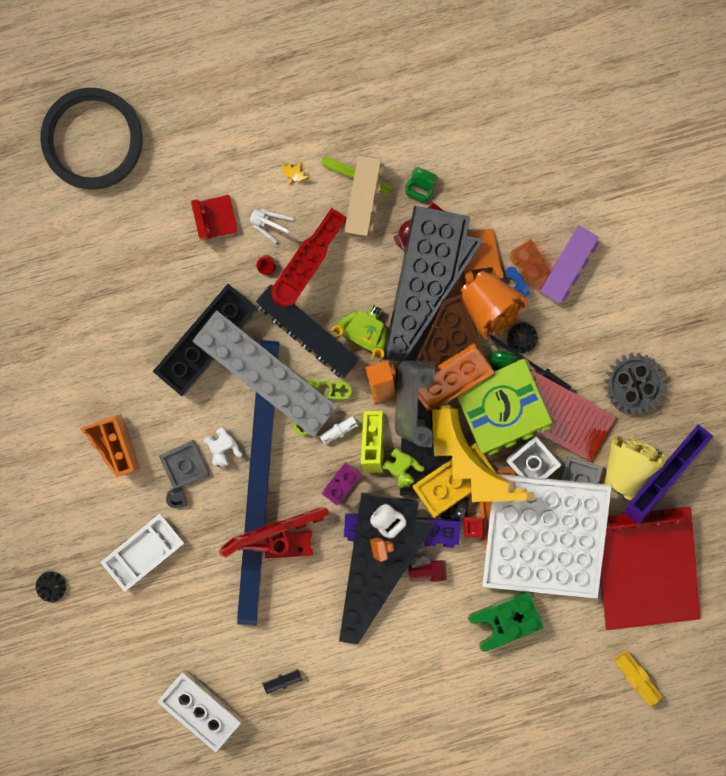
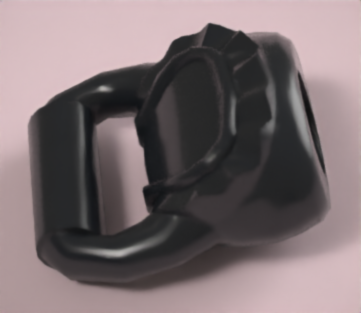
(457, 511)

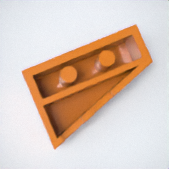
(381, 381)
(114, 444)

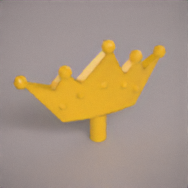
(294, 173)

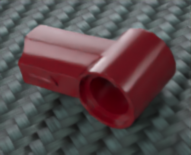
(434, 572)

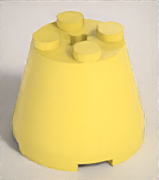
(631, 465)

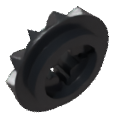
(513, 337)
(55, 579)

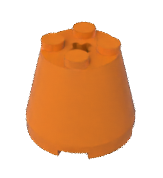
(492, 304)

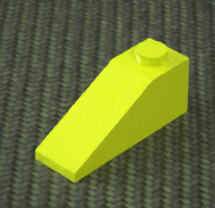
(372, 442)

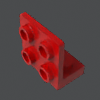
(214, 217)

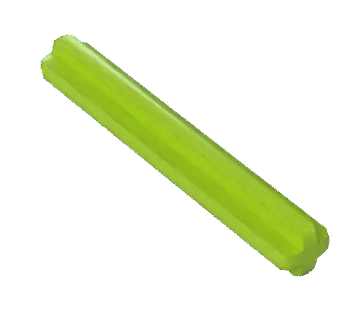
(350, 172)

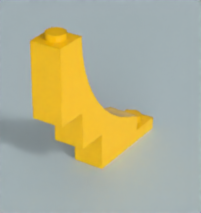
(484, 483)

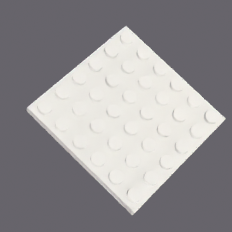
(550, 540)

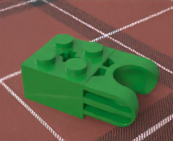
(501, 616)

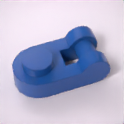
(520, 286)

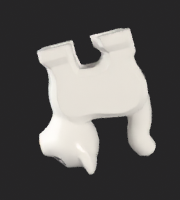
(220, 445)

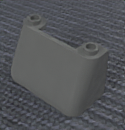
(410, 377)

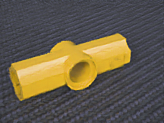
(638, 678)

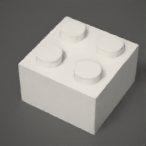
(533, 459)

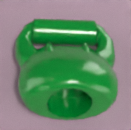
(422, 179)
(502, 359)

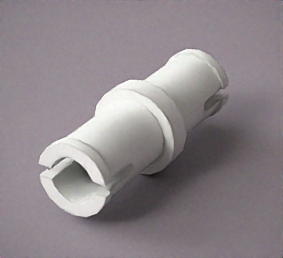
(338, 430)

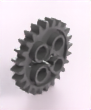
(619, 391)

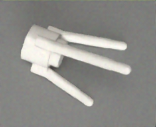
(260, 219)

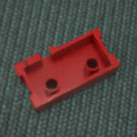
(295, 540)

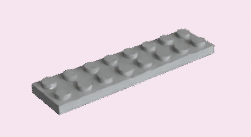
(264, 373)

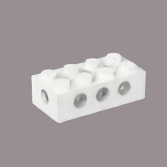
(200, 723)

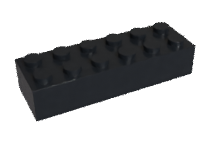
(310, 333)
(186, 360)

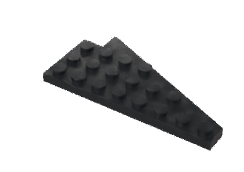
(369, 579)

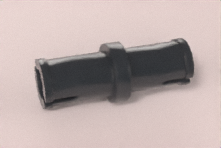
(282, 681)

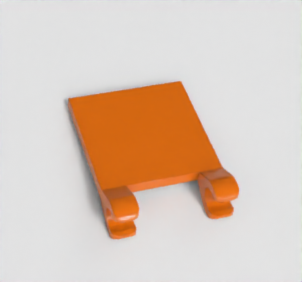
(484, 257)

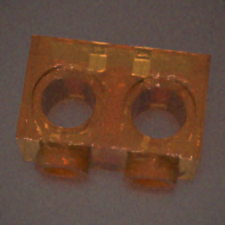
(534, 259)

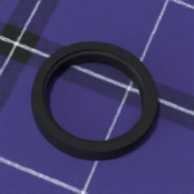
(57, 110)

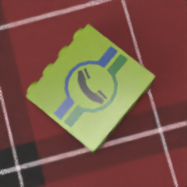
(505, 408)

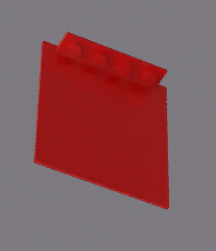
(650, 570)

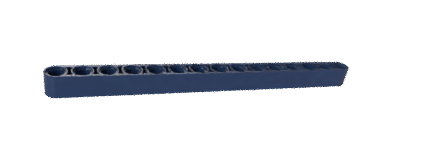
(256, 500)

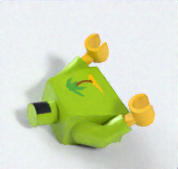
(364, 330)

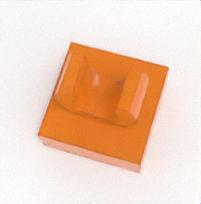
(380, 548)

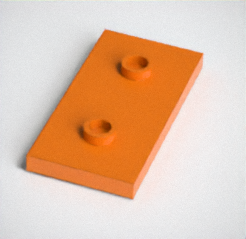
(455, 377)

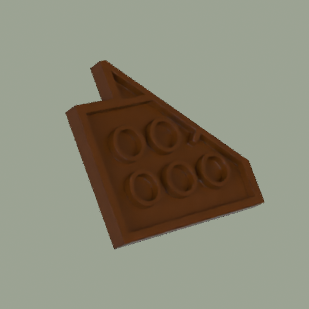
(450, 333)

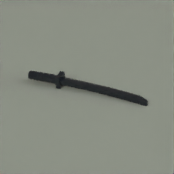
(546, 373)

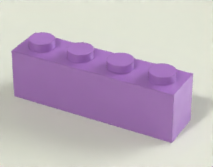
(568, 265)

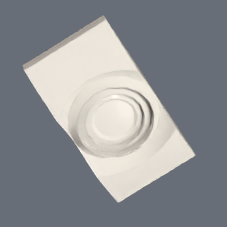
(142, 552)

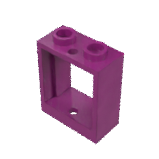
(336, 490)

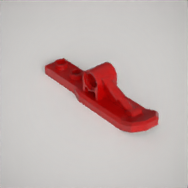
(306, 260)
(264, 538)

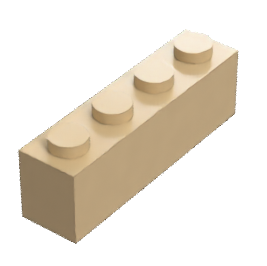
(363, 195)

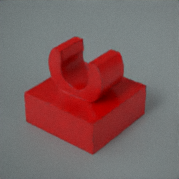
(473, 527)

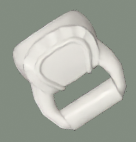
(384, 517)

